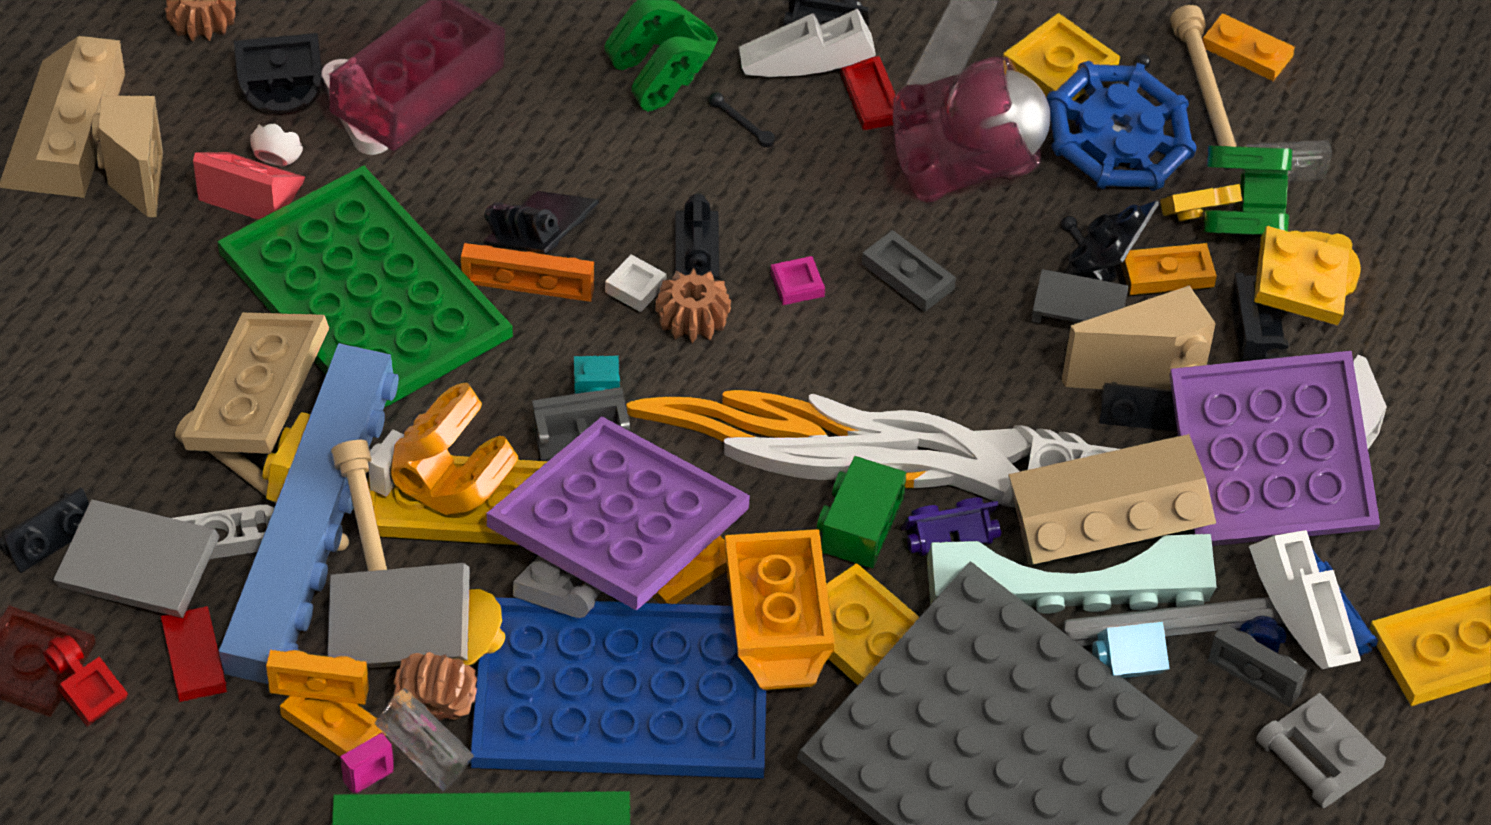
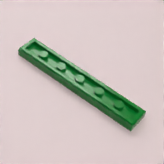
(483, 808)

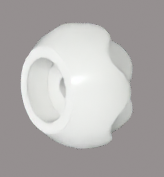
(275, 146)

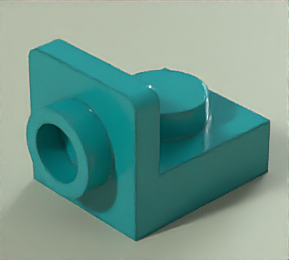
(596, 373)

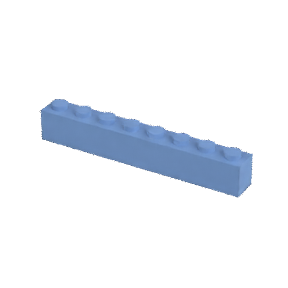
(307, 514)

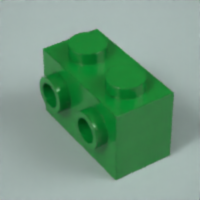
(862, 511)

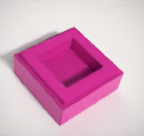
(797, 280)
(367, 763)

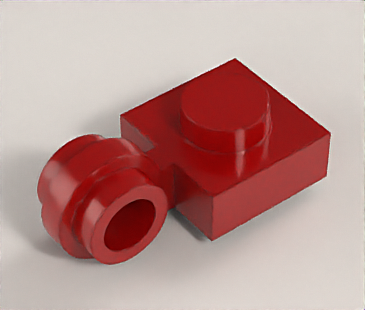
(91, 688)

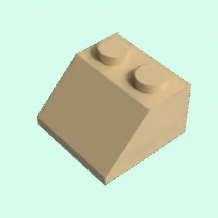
(130, 148)

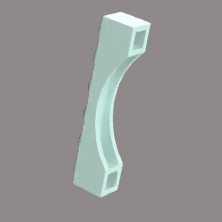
(1170, 571)

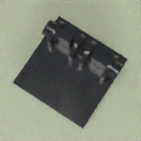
(537, 222)
(1109, 242)

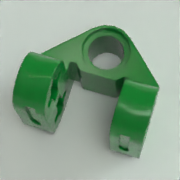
(682, 50)
(1262, 185)

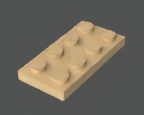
(255, 383)

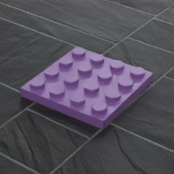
(1278, 445)
(618, 512)

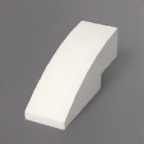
(809, 47)
(1305, 598)

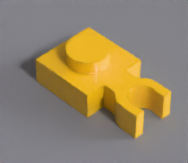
(1191, 204)

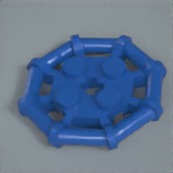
(1129, 108)

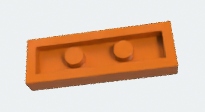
(528, 272)

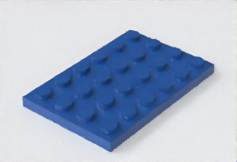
(619, 693)

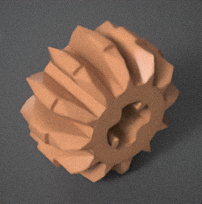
(200, 16)
(693, 305)
(438, 683)

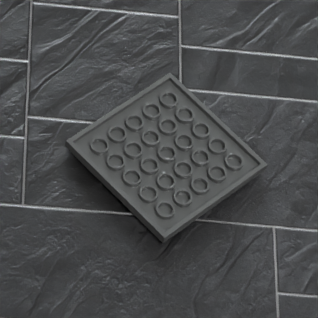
(995, 724)

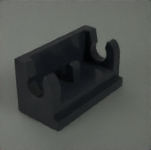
(1256, 325)

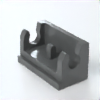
(1076, 297)
(564, 418)

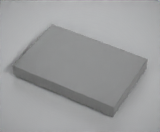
(136, 558)
(399, 613)

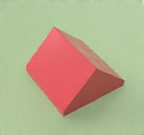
(243, 184)

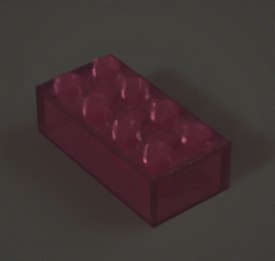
(416, 71)

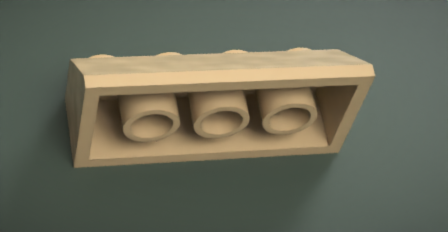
(55, 137)
(1111, 499)

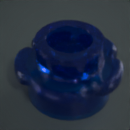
(1265, 631)

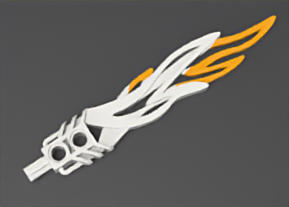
(803, 450)

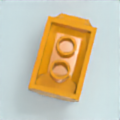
(780, 606)

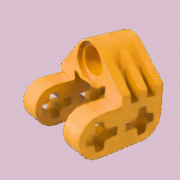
(427, 469)

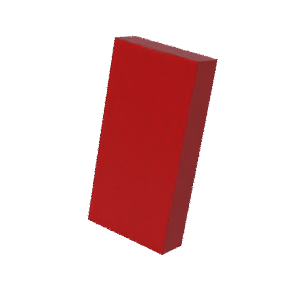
(870, 92)
(194, 654)

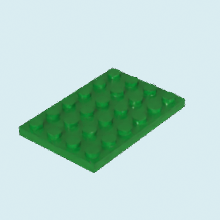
(373, 277)

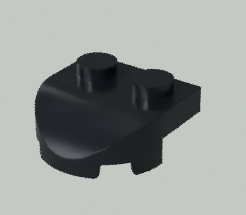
(279, 72)

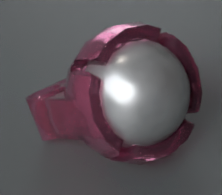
(969, 128)

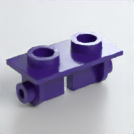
(968, 520)

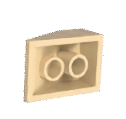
(1140, 342)

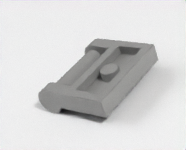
(554, 589)
(1330, 741)

